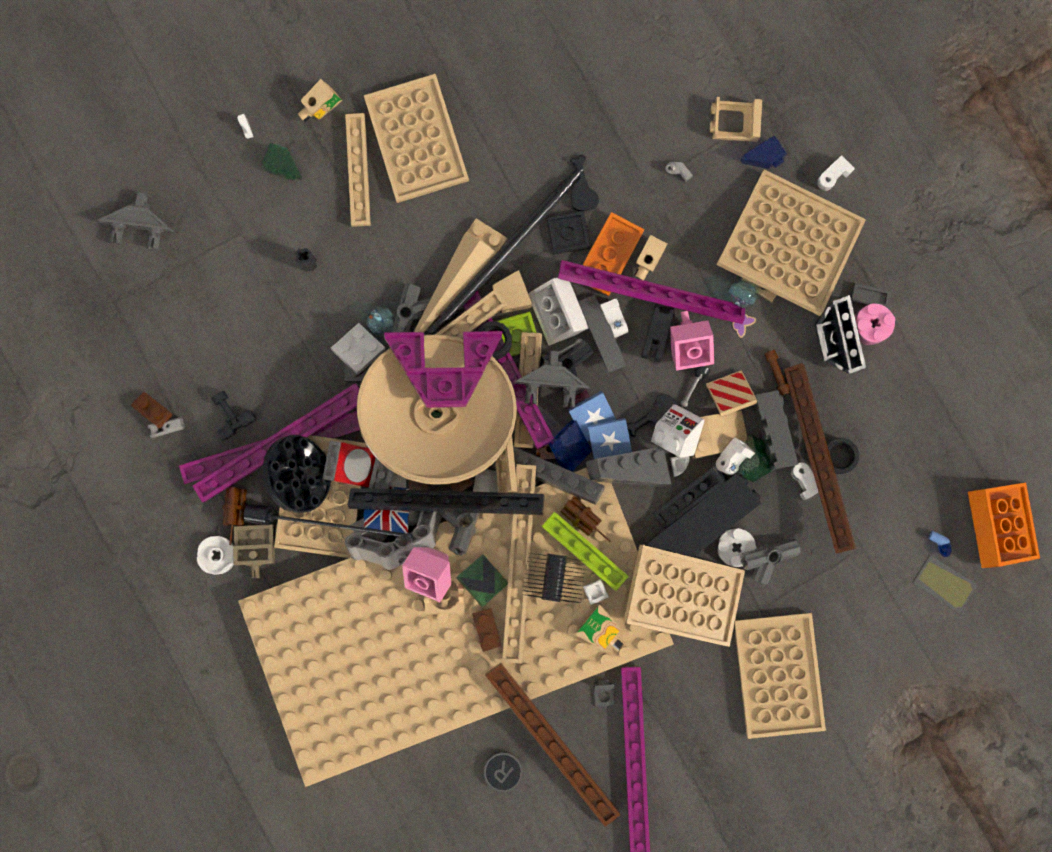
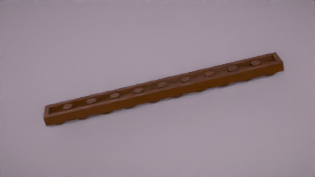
(820, 459)
(552, 744)

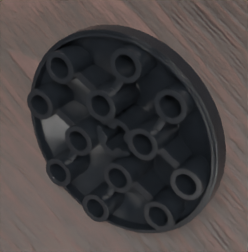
(295, 473)

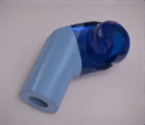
(943, 543)

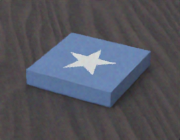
(591, 412)
(609, 438)

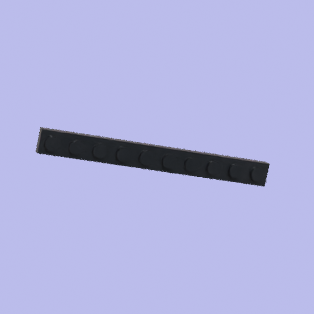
(446, 501)

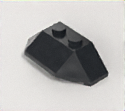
(839, 336)

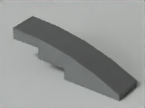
(602, 334)

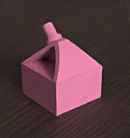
(691, 343)
(427, 572)

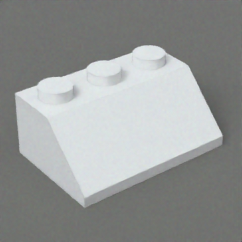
(557, 310)

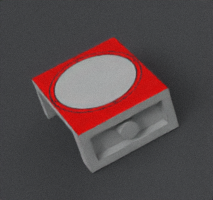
(349, 464)

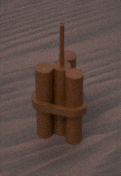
(234, 508)
(581, 516)

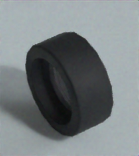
(494, 325)
(853, 451)

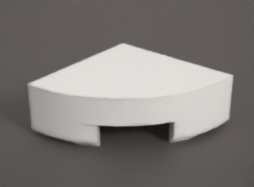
(243, 121)
(679, 464)

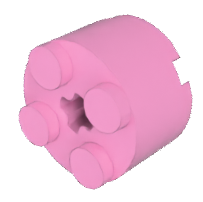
(883, 320)

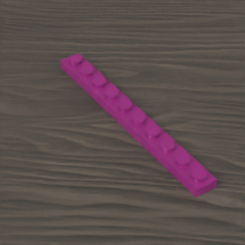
(651, 292)
(528, 412)
(254, 457)
(204, 467)
(635, 759)

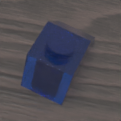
(766, 154)

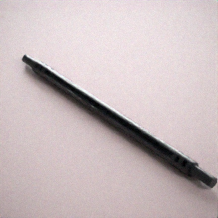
(505, 251)

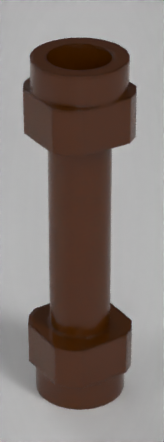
(772, 357)

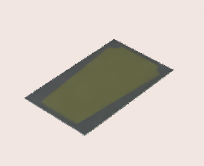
(945, 584)

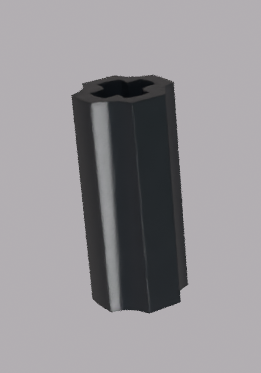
(302, 255)

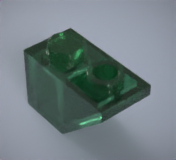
(279, 160)
(759, 463)

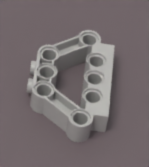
(391, 555)

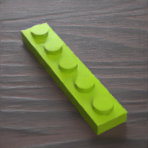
(585, 551)

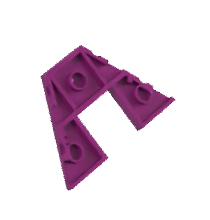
(444, 385)

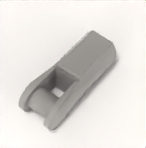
(170, 426)

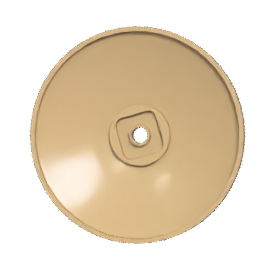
(430, 448)

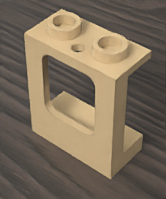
(751, 120)

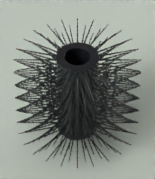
(553, 579)

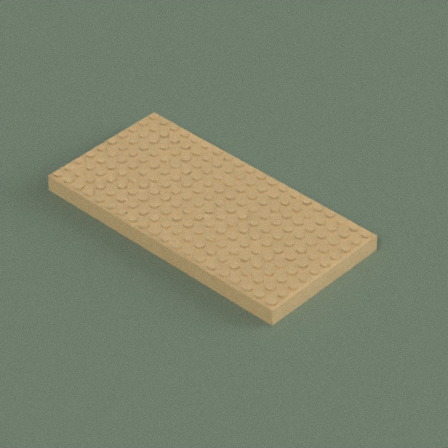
(373, 673)

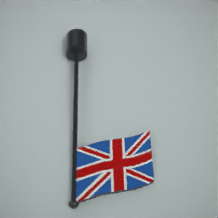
(375, 521)

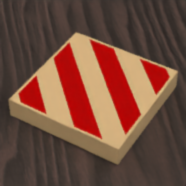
(731, 393)

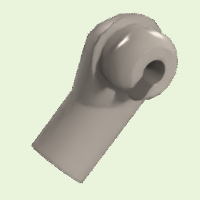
(678, 168)

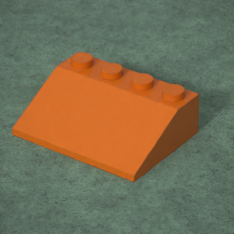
(1003, 525)

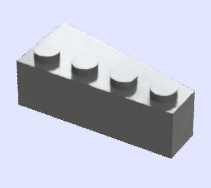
(775, 430)
(637, 468)

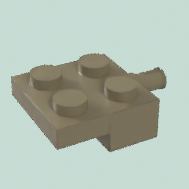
(254, 547)

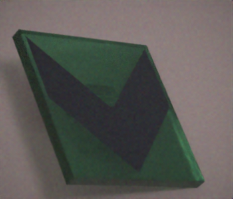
(482, 580)

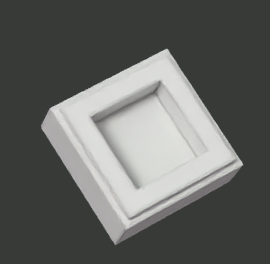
(595, 591)

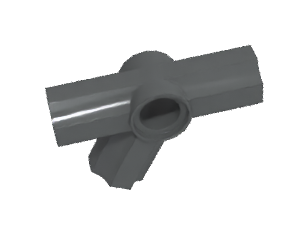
(409, 301)
(462, 535)
(764, 563)

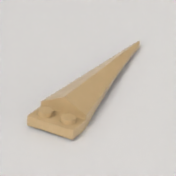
(473, 253)

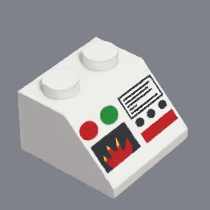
(678, 431)

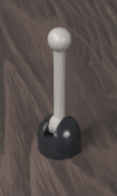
(545, 356)
(700, 373)

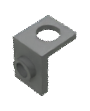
(604, 685)

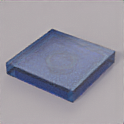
(570, 446)

